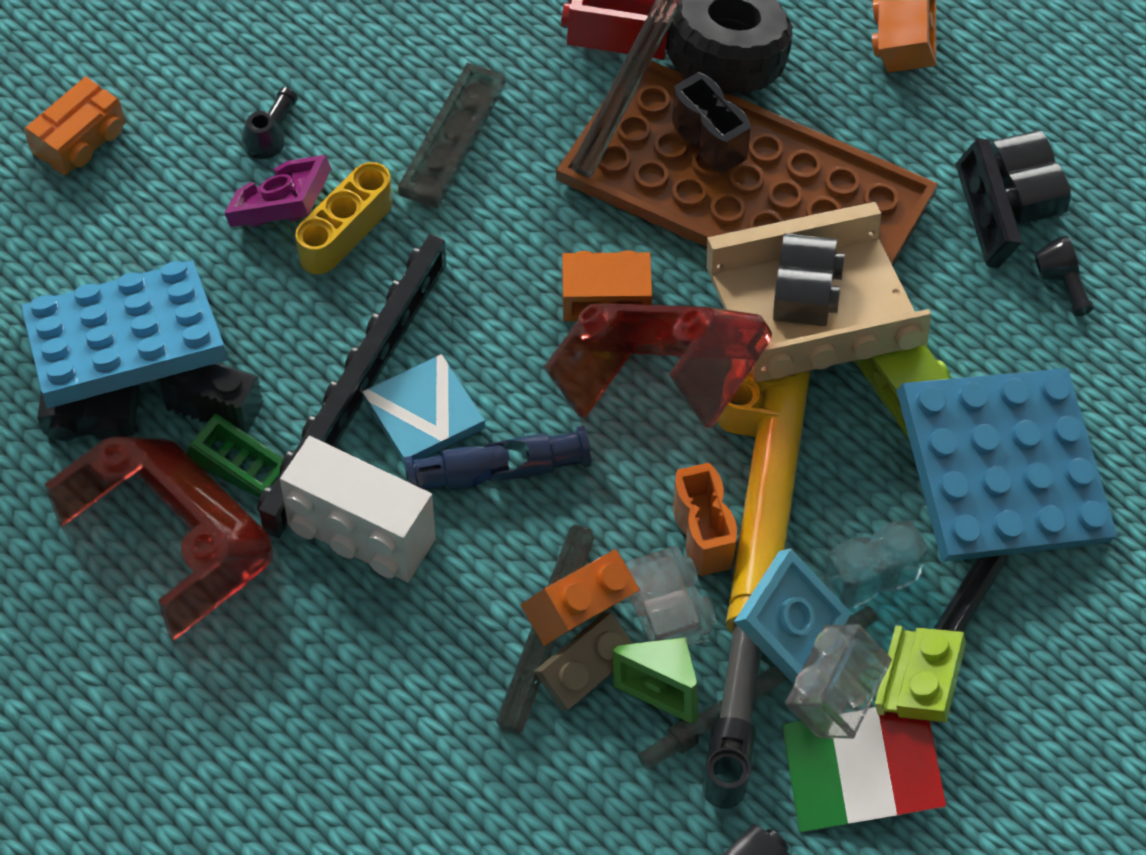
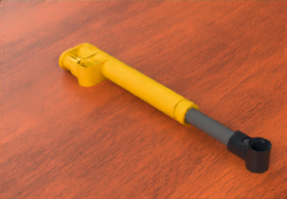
(775, 417)

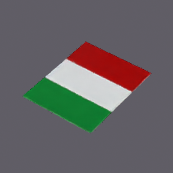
(874, 776)

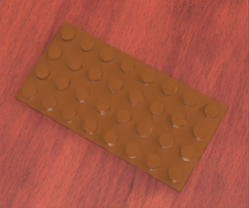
(785, 176)

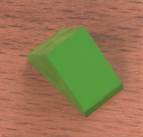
(659, 675)

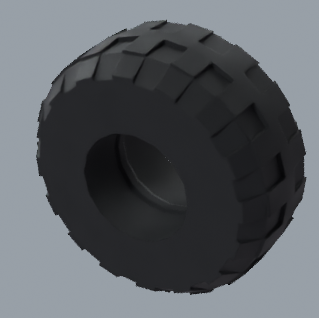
(731, 41)

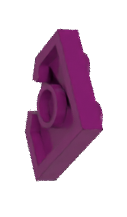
(283, 196)

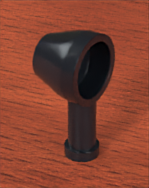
(262, 131)
(1059, 262)

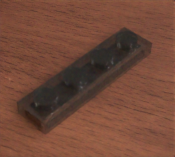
(452, 135)

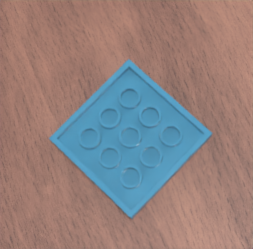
(122, 333)
(1005, 464)

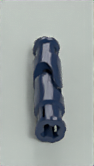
(473, 465)

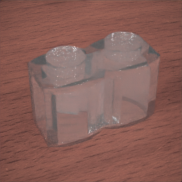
(668, 599)

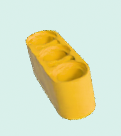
(344, 218)

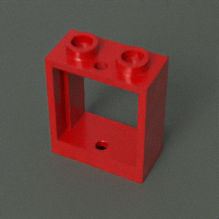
(607, 24)

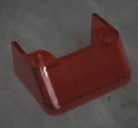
(714, 346)
(225, 541)

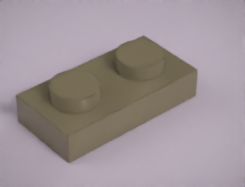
(582, 661)

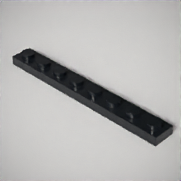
(362, 367)

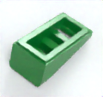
(233, 437)

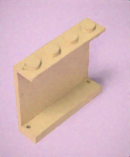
(872, 306)

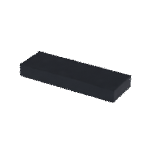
(988, 203)

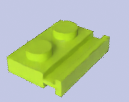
(921, 674)

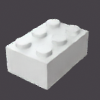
(358, 509)

